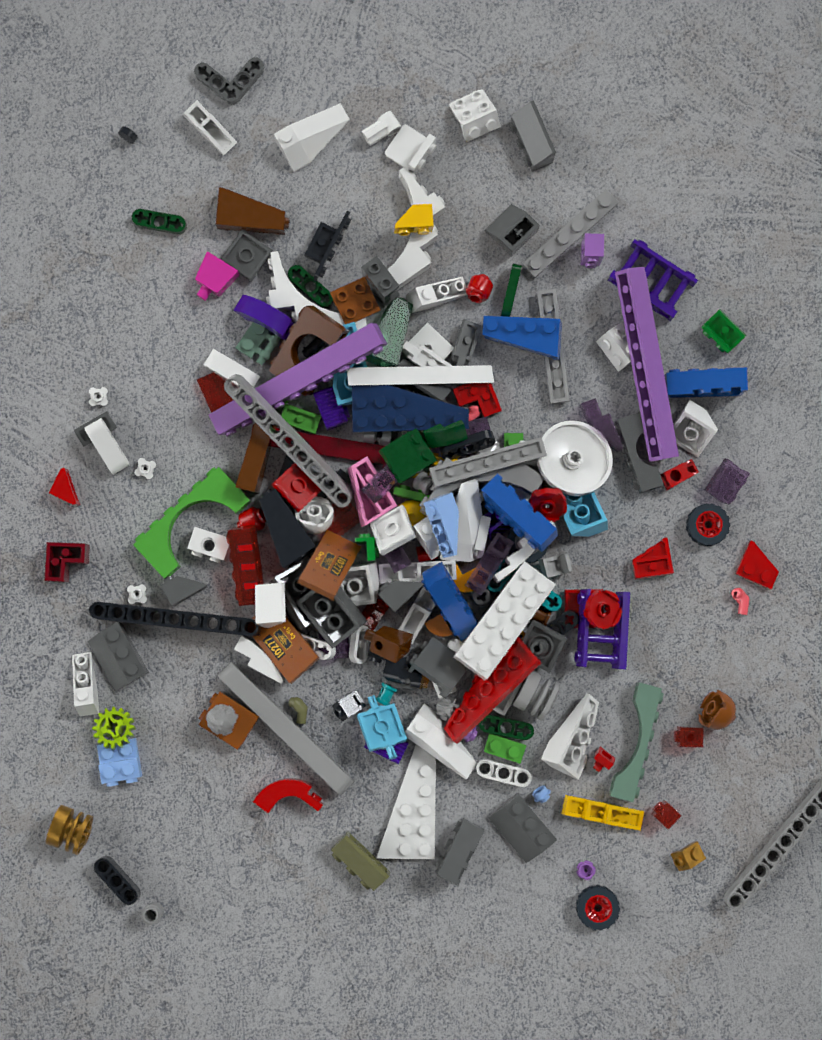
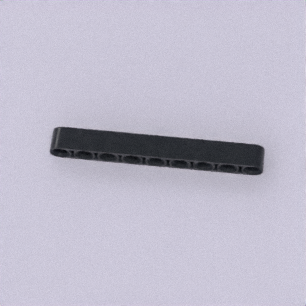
(166, 616)

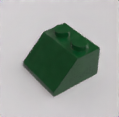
(407, 455)

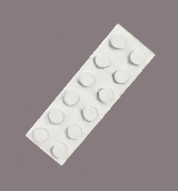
(504, 621)

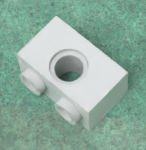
(201, 537)

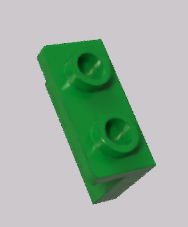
(723, 331)
(372, 549)

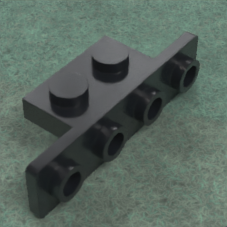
(323, 243)

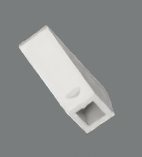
(436, 294)
(84, 685)

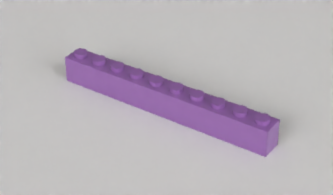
(646, 363)
(303, 377)

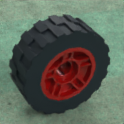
(711, 514)
(607, 913)

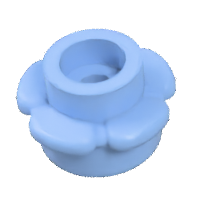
(541, 794)

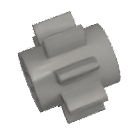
(446, 707)

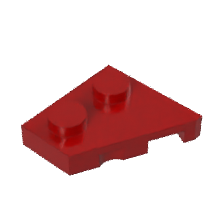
(654, 561)
(757, 567)

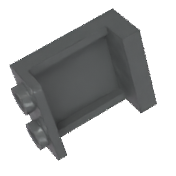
(380, 280)
(438, 665)

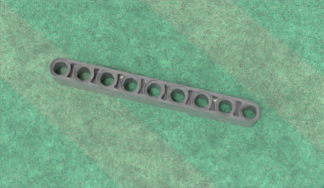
(286, 430)
(286, 728)
(780, 850)

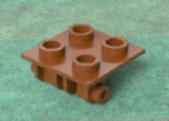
(355, 301)

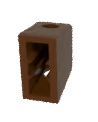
(389, 642)

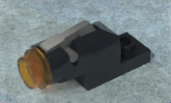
(399, 675)

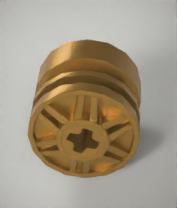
(68, 829)

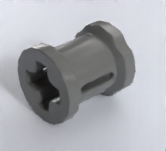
(480, 602)

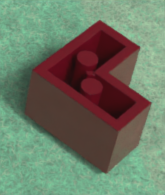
(59, 559)

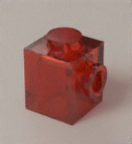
(689, 736)
(665, 814)

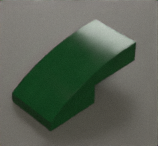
(442, 436)

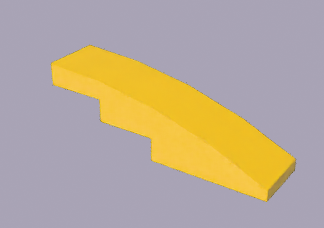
(602, 812)

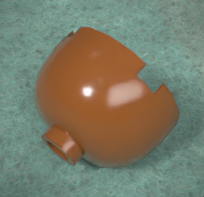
(718, 711)

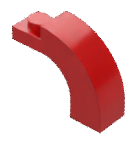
(287, 787)

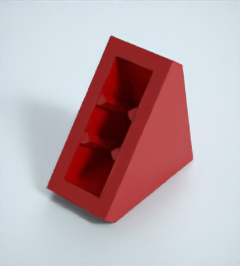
(64, 488)

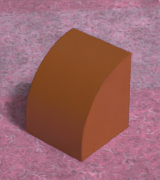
(438, 626)

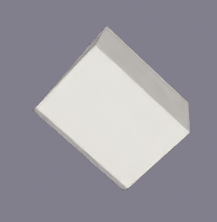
(270, 604)

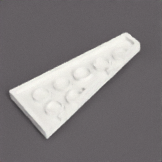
(412, 821)

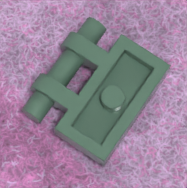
(252, 341)

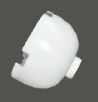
(316, 516)

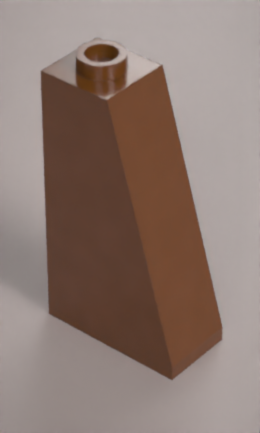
(241, 212)
(255, 460)

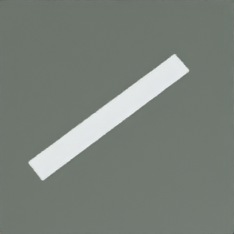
(420, 375)

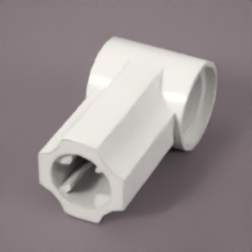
(385, 126)

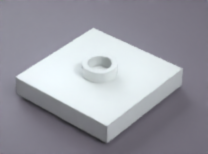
(433, 341)
(392, 530)

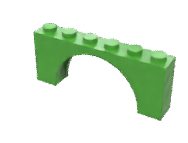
(156, 543)

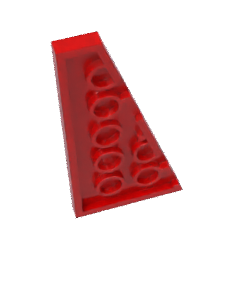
(487, 694)

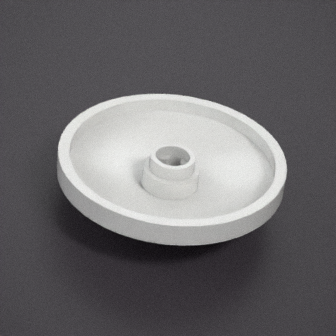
(576, 458)

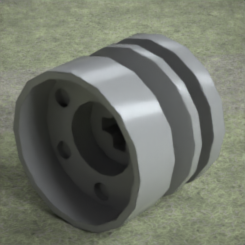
(536, 695)

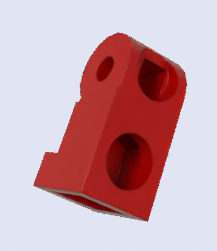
(679, 474)

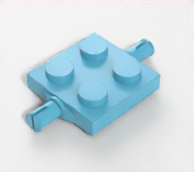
(382, 727)

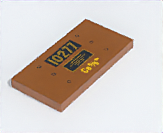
(329, 564)
(286, 648)

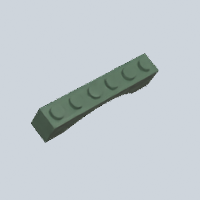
(625, 782)

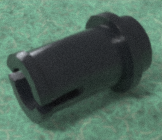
(313, 347)

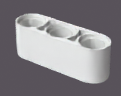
(227, 367)
(107, 446)
(510, 779)

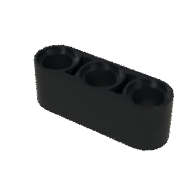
(107, 877)

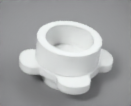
(98, 401)
(146, 473)
(133, 590)

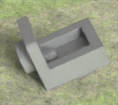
(556, 565)

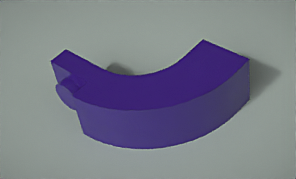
(264, 315)

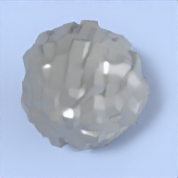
(221, 719)

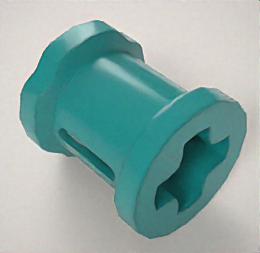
(385, 694)

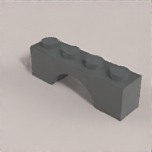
(645, 476)

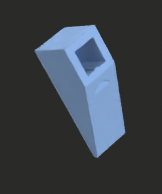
(444, 520)

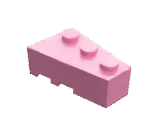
(367, 511)

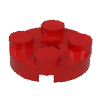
(549, 496)
(593, 609)

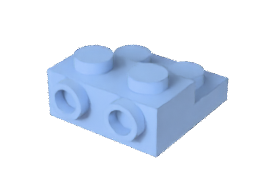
(119, 763)

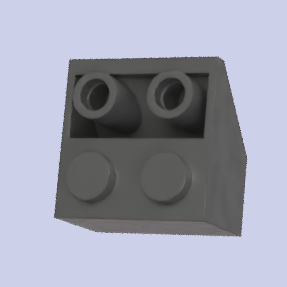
(512, 229)

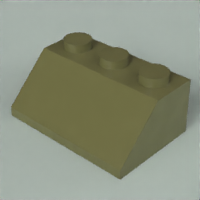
(360, 861)

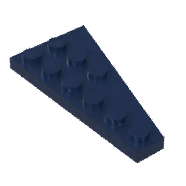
(394, 409)

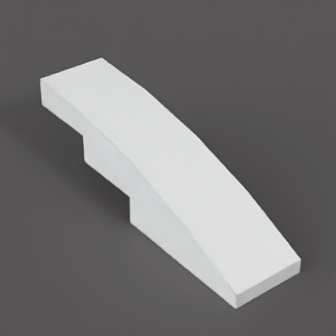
(515, 559)
(414, 571)

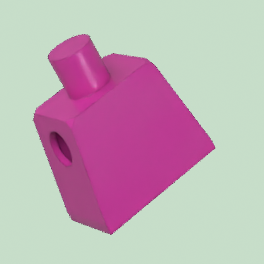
(214, 276)

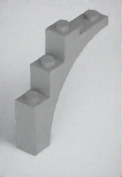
(517, 476)

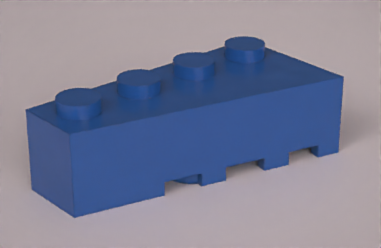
(526, 333)
(706, 383)
(518, 514)
(450, 600)

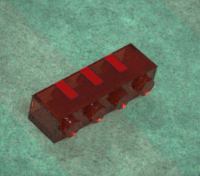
(246, 562)

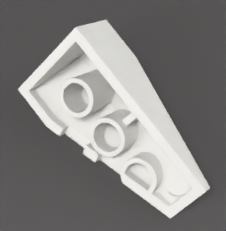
(468, 523)
(429, 734)
(568, 745)

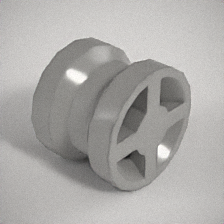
(423, 482)

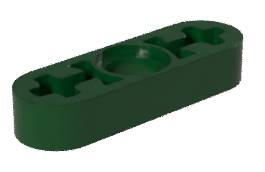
(173, 219)
(296, 281)
(511, 290)
(519, 734)

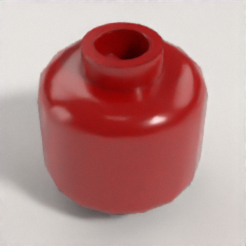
(479, 288)
(252, 517)

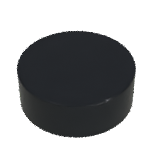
(127, 134)

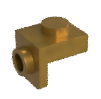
(688, 856)

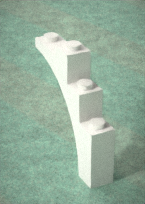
(413, 259)
(287, 298)

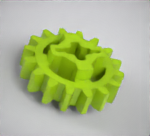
(106, 730)

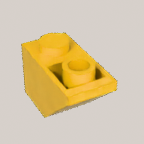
(416, 220)

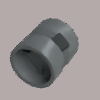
(372, 437)

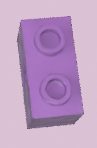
(592, 250)

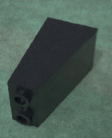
(286, 532)

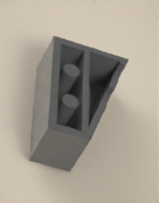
(459, 851)

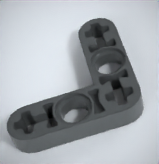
(233, 86)

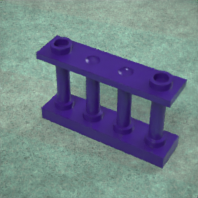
(665, 309)
(619, 639)

